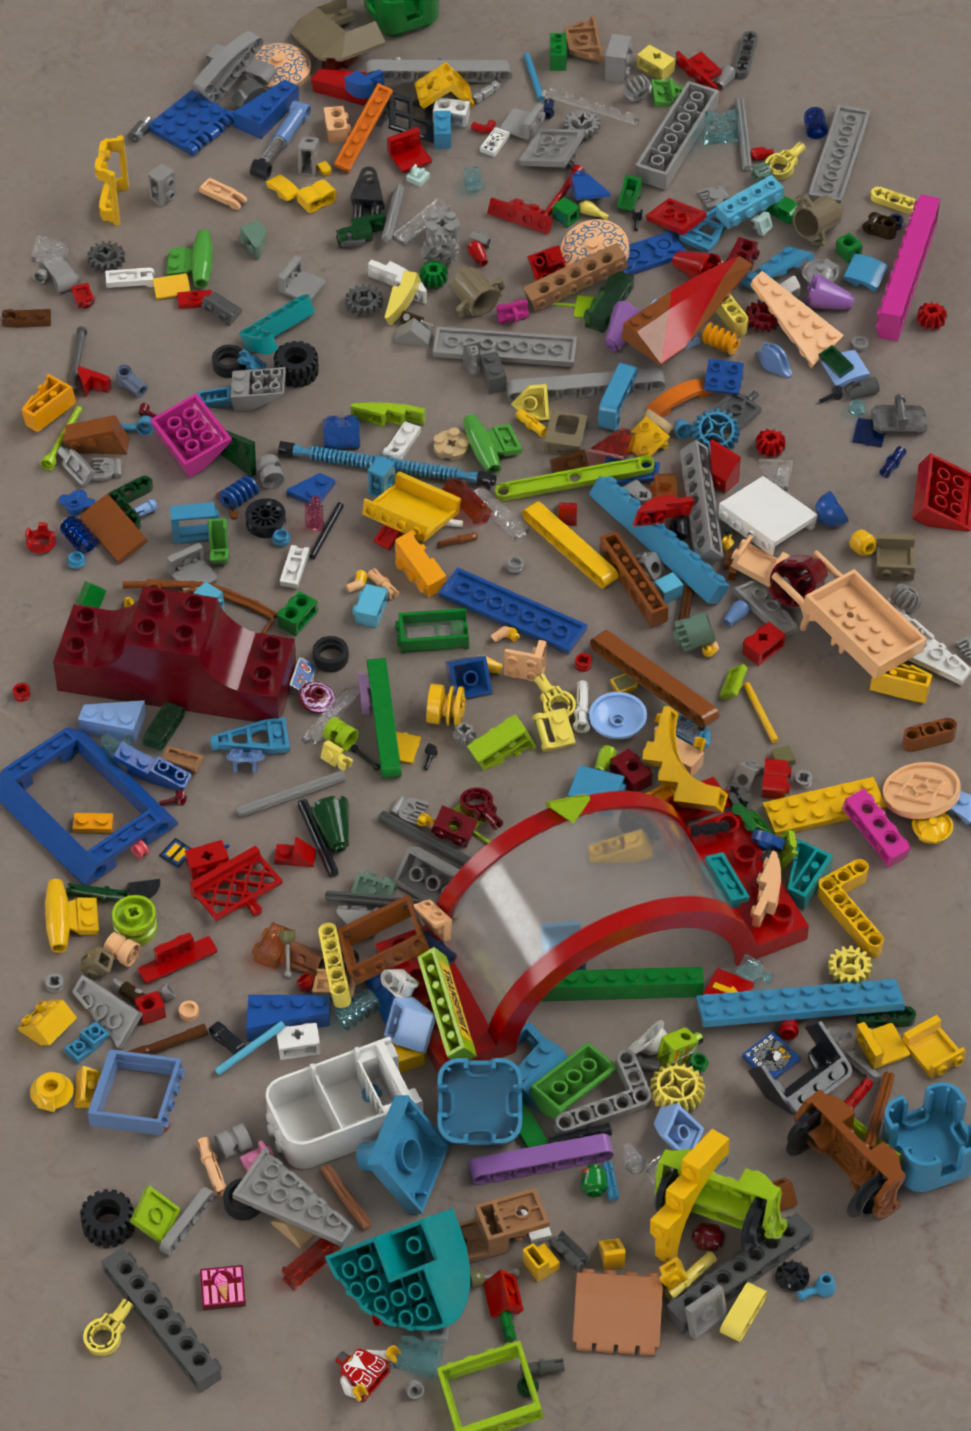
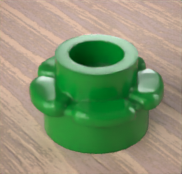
(698, 1058)

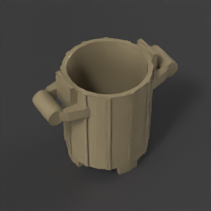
(816, 217)
(475, 292)

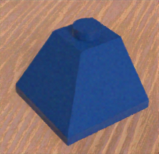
(587, 187)
(471, 674)

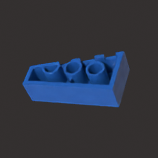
(266, 110)

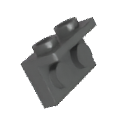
(221, 308)

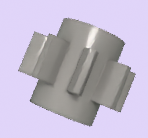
(464, 734)

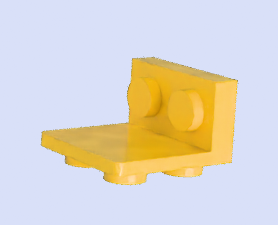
(881, 1044)

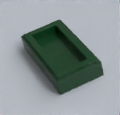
(836, 361)

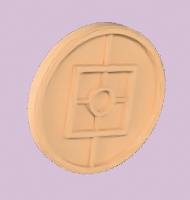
(921, 790)

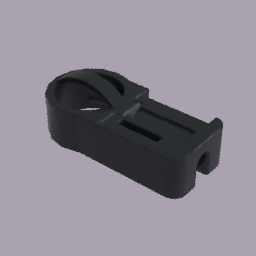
(225, 1037)

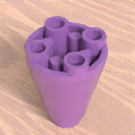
(827, 295)

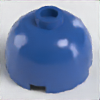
(830, 511)

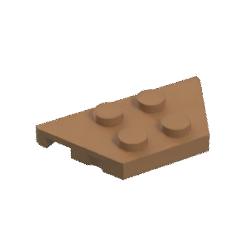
(584, 40)

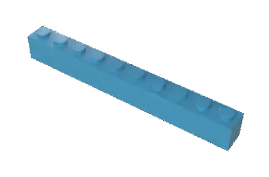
(660, 540)

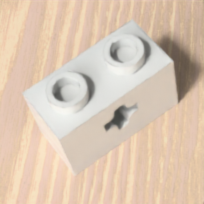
(298, 1041)

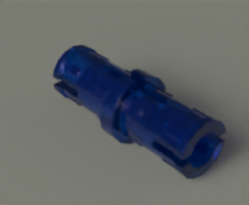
(893, 461)

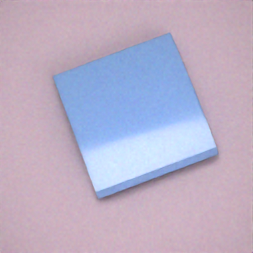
(857, 374)

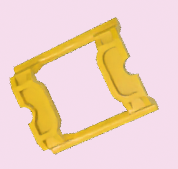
(109, 199)

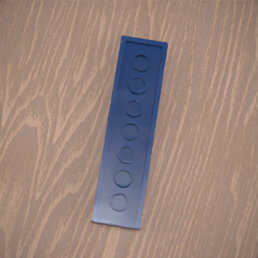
(513, 610)

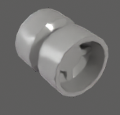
(270, 471)
(233, 1141)

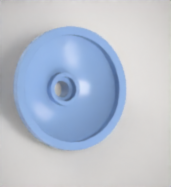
(621, 709)

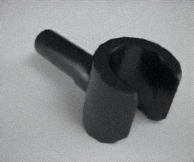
(636, 216)
(836, 394)
(432, 752)

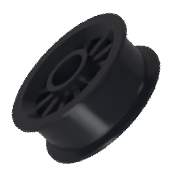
(265, 517)

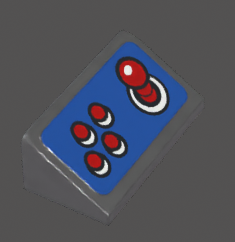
(303, 673)

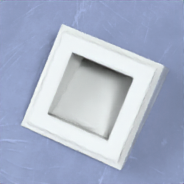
(792, 286)

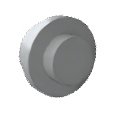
(515, 565)

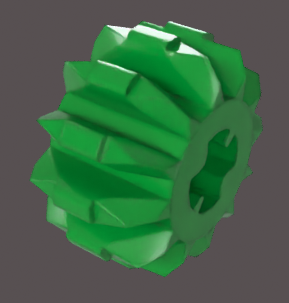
(433, 274)

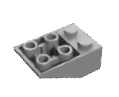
(256, 387)

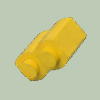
(316, 196)

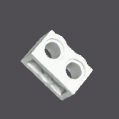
(459, 110)

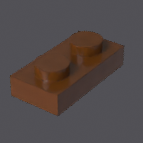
(570, 461)

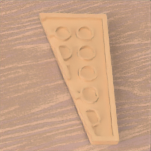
(797, 320)

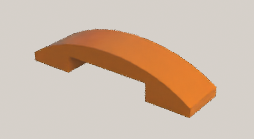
(677, 395)

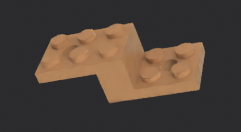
(498, 1221)

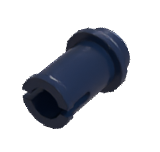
(548, 108)

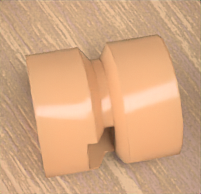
(124, 950)

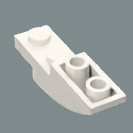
(392, 275)

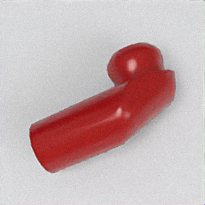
(484, 128)

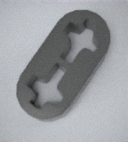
(741, 795)

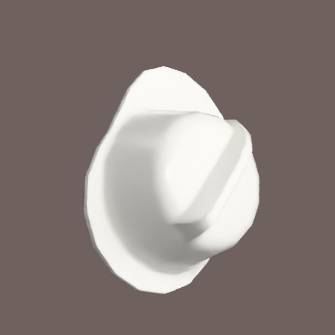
(649, 1041)

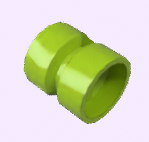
(340, 733)

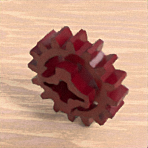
(762, 317)

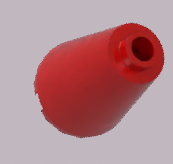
(694, 262)

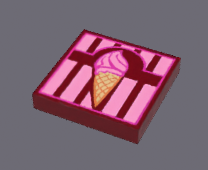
(222, 1287)

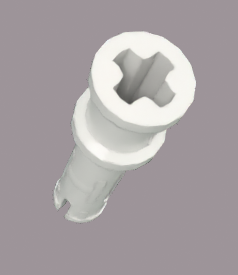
(581, 712)

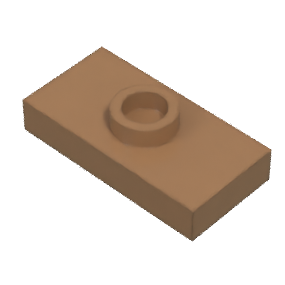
(183, 759)

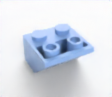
(410, 1024)

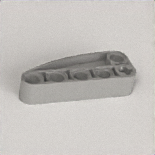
(227, 67)

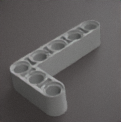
(610, 1103)

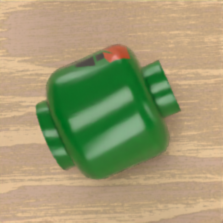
(593, 1180)

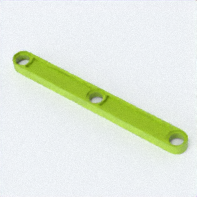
(561, 480)

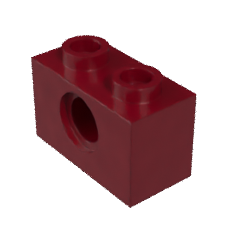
(635, 773)
(464, 823)

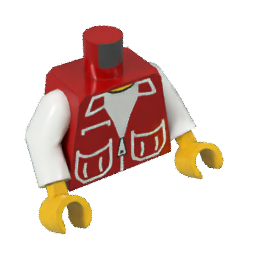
(365, 1370)

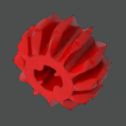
(931, 315)
(770, 443)

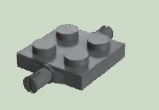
(741, 407)

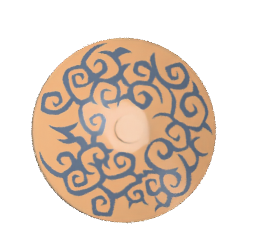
(290, 62)
(590, 238)

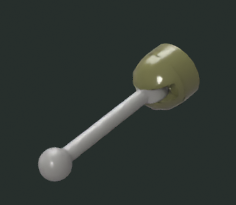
(287, 938)
(477, 1277)

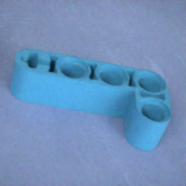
(615, 396)

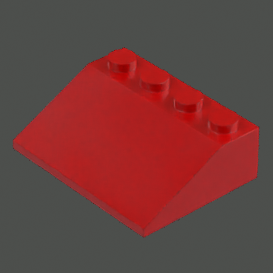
(942, 495)

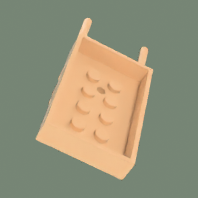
(859, 620)

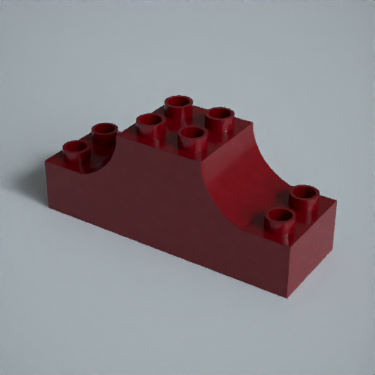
(175, 652)

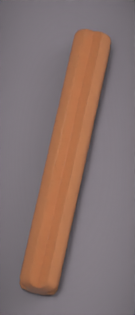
(346, 1197)

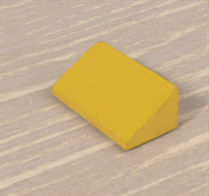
(169, 286)
(85, 1086)

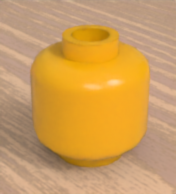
(862, 543)

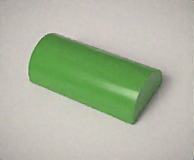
(571, 1080)

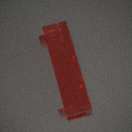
(470, 502)
(308, 1263)

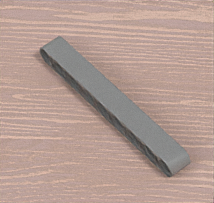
(415, 69)
(587, 384)

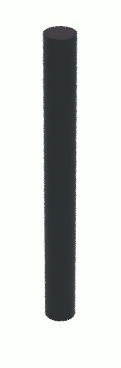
(326, 530)

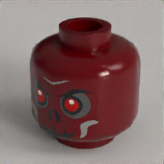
(708, 1237)

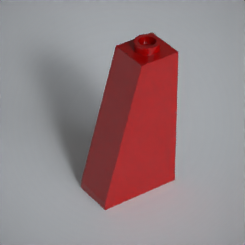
(332, 84)

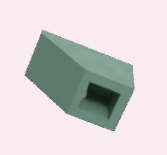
(254, 237)

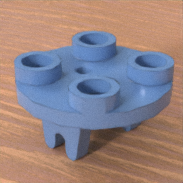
(238, 756)

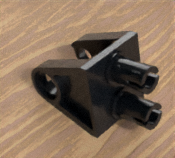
(367, 193)

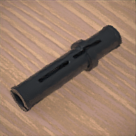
(603, 1129)

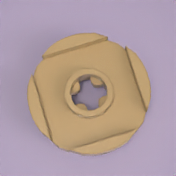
(447, 437)

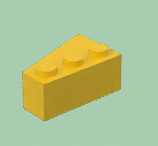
(904, 683)

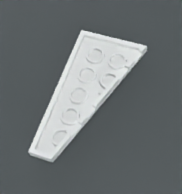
(936, 656)

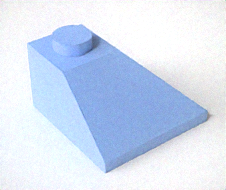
(678, 1127)

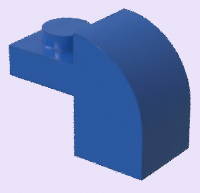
(361, 85)

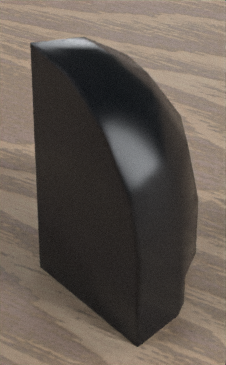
(144, 888)

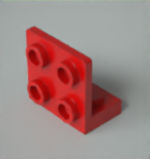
(407, 150)

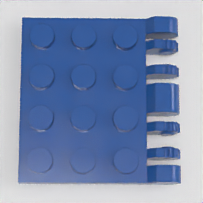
(191, 123)

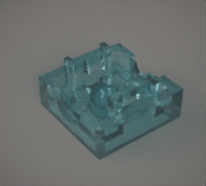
(721, 133)

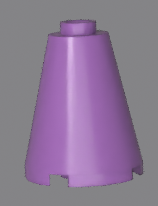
(621, 312)

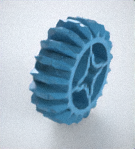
(710, 418)

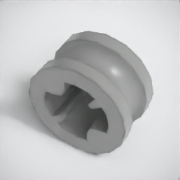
(805, 774)
(55, 977)

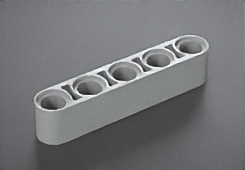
(257, 69)

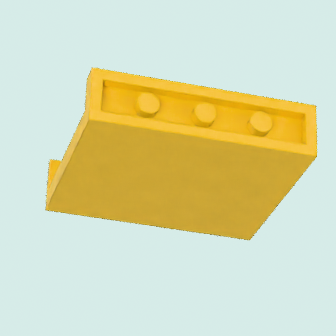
(413, 506)

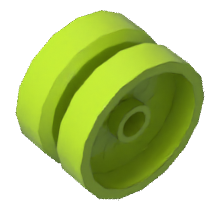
(135, 919)

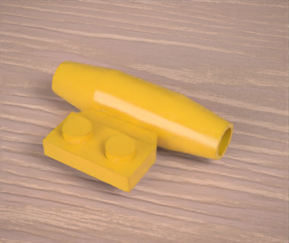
(62, 916)

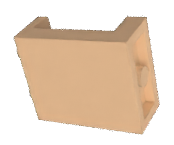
(755, 561)

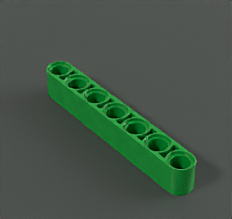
(384, 718)

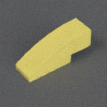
(402, 296)

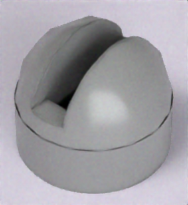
(40, 276)
(166, 992)
(418, 1393)

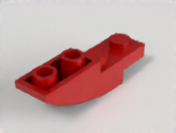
(662, 507)

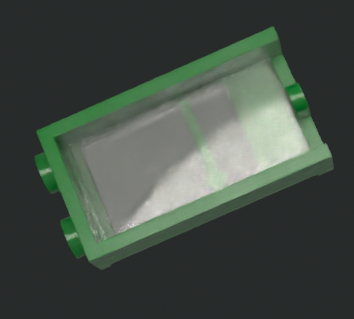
(432, 630)

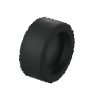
(224, 352)
(330, 642)
(236, 1212)

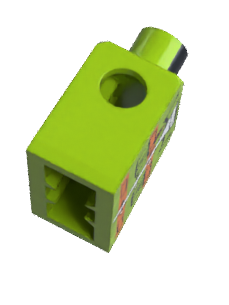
(678, 1047)

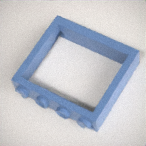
(137, 1062)

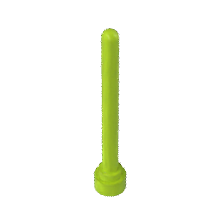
(49, 461)

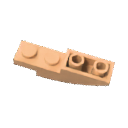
(768, 889)

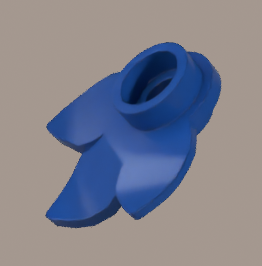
(76, 502)

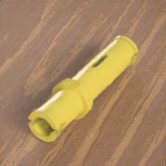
(692, 1274)

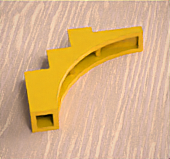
(664, 754)
(682, 1193)

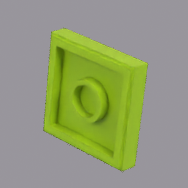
(155, 1214)

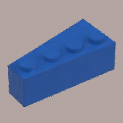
(292, 1010)

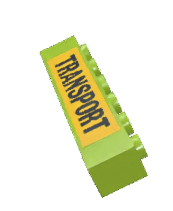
(446, 1005)

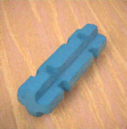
(612, 1191)

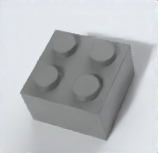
(618, 58)

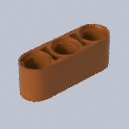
(929, 734)

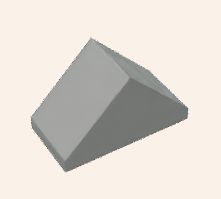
(413, 334)

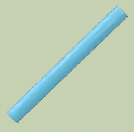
(250, 1048)

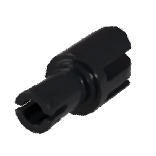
(679, 526)

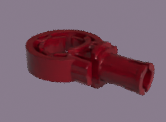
(484, 811)

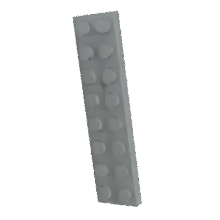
(839, 153)
(511, 346)

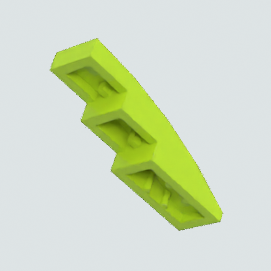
(381, 413)

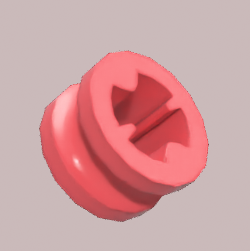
(139, 849)

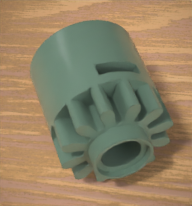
(694, 632)

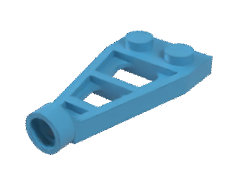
(702, 240)
(276, 731)

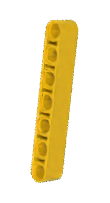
(570, 544)

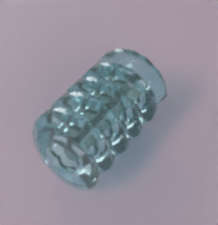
(359, 1006)

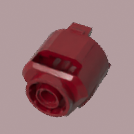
(793, 570)

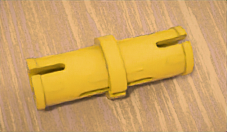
(531, 423)

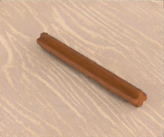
(879, 1109)

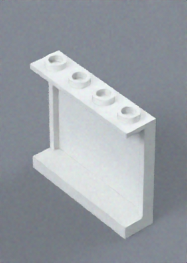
(766, 514)

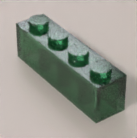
(616, 289)

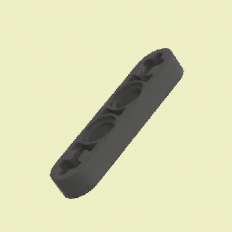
(748, 55)

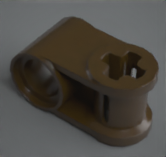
(882, 226)

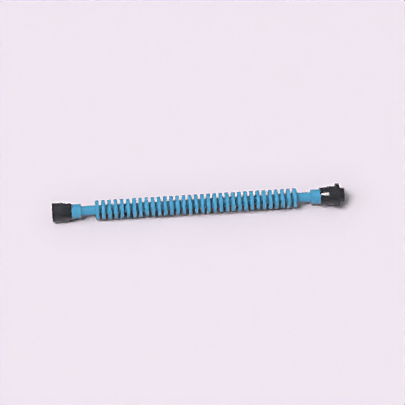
(482, 478)

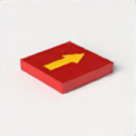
(727, 982)

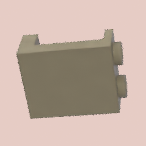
(895, 556)

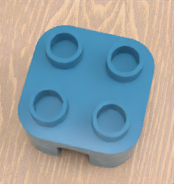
(480, 1101)
(930, 1139)

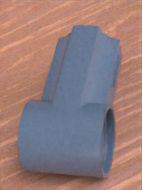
(130, 381)

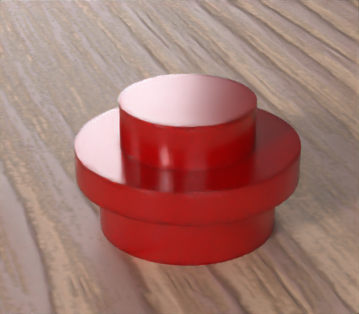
(305, 982)

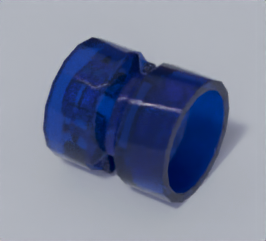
(815, 123)

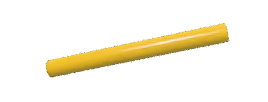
(760, 712)

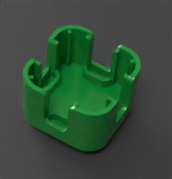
(402, 15)

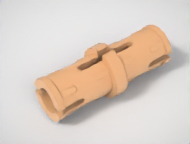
(383, 582)

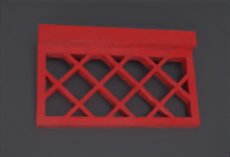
(226, 874)

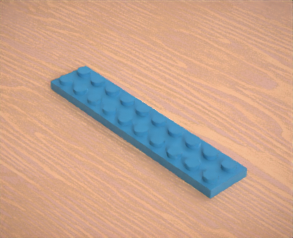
(799, 1002)

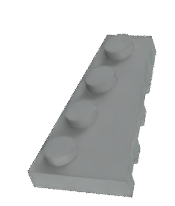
(762, 604)
(107, 1009)

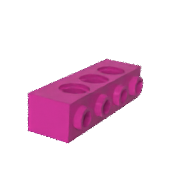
(876, 837)

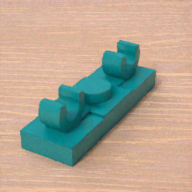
(726, 879)

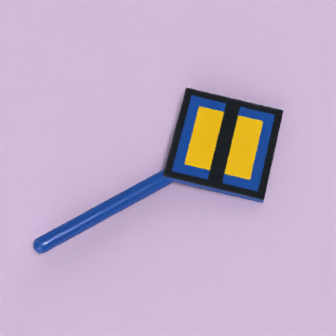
(175, 852)

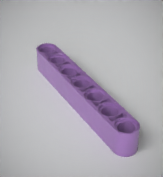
(541, 1159)

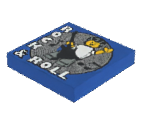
(773, 1054)

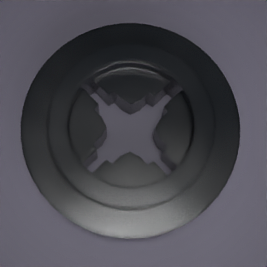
(795, 1283)

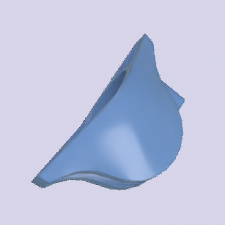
(774, 360)

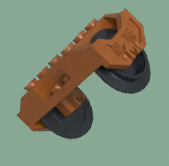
(873, 1172)

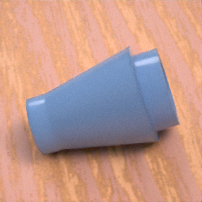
(736, 613)

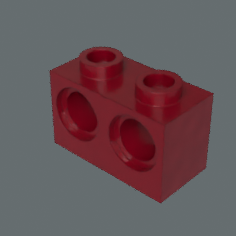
(746, 249)

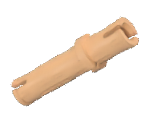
(209, 1159)

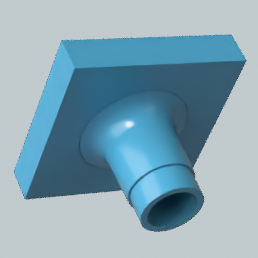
(405, 1154)

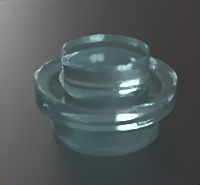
(857, 407)

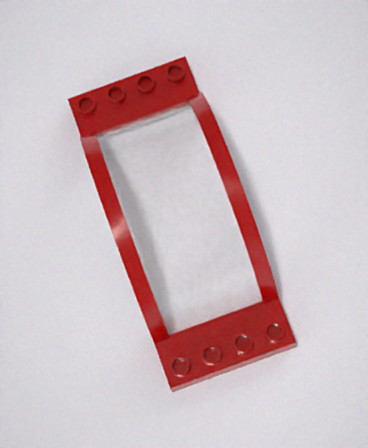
(568, 891)

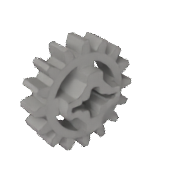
(583, 121)
(440, 250)

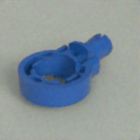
(767, 840)

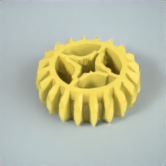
(681, 1083)

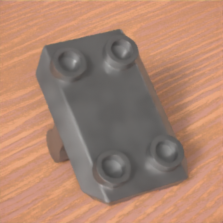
(899, 417)

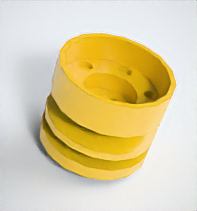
(445, 705)

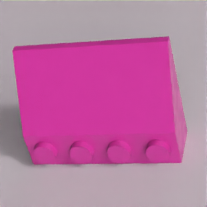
(191, 434)

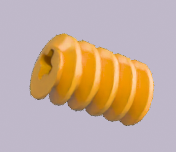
(720, 340)

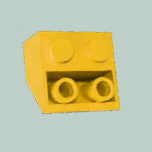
(47, 1021)

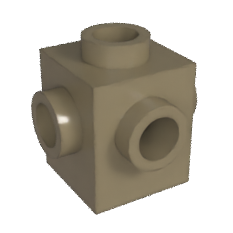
(96, 963)

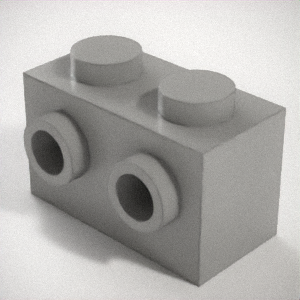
(162, 185)

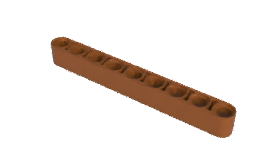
(654, 679)

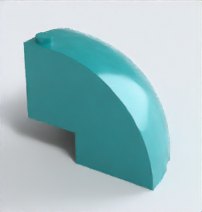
(409, 1275)

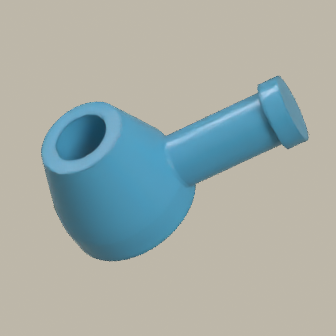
(143, 426)
(683, 428)
(821, 1288)

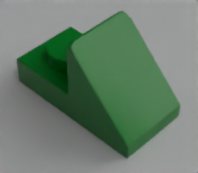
(630, 193)

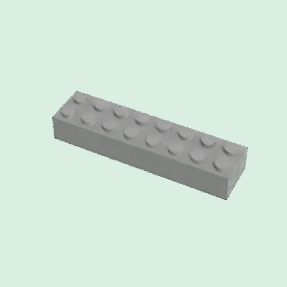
(676, 135)

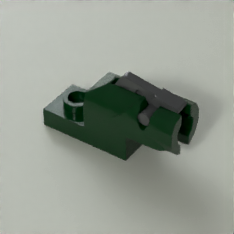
(360, 230)

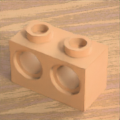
(336, 124)

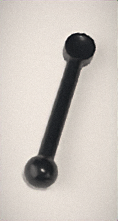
(354, 748)

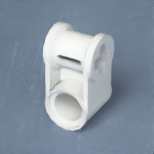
(399, 982)

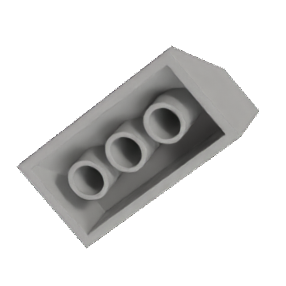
(424, 874)

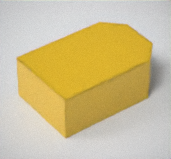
(324, 168)

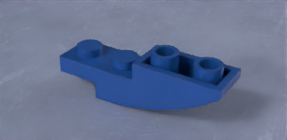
(151, 770)

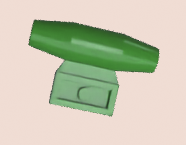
(194, 260)
(490, 443)

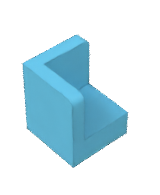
(670, 587)

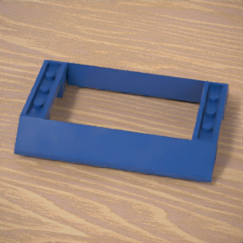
(100, 859)

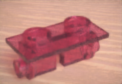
(314, 514)

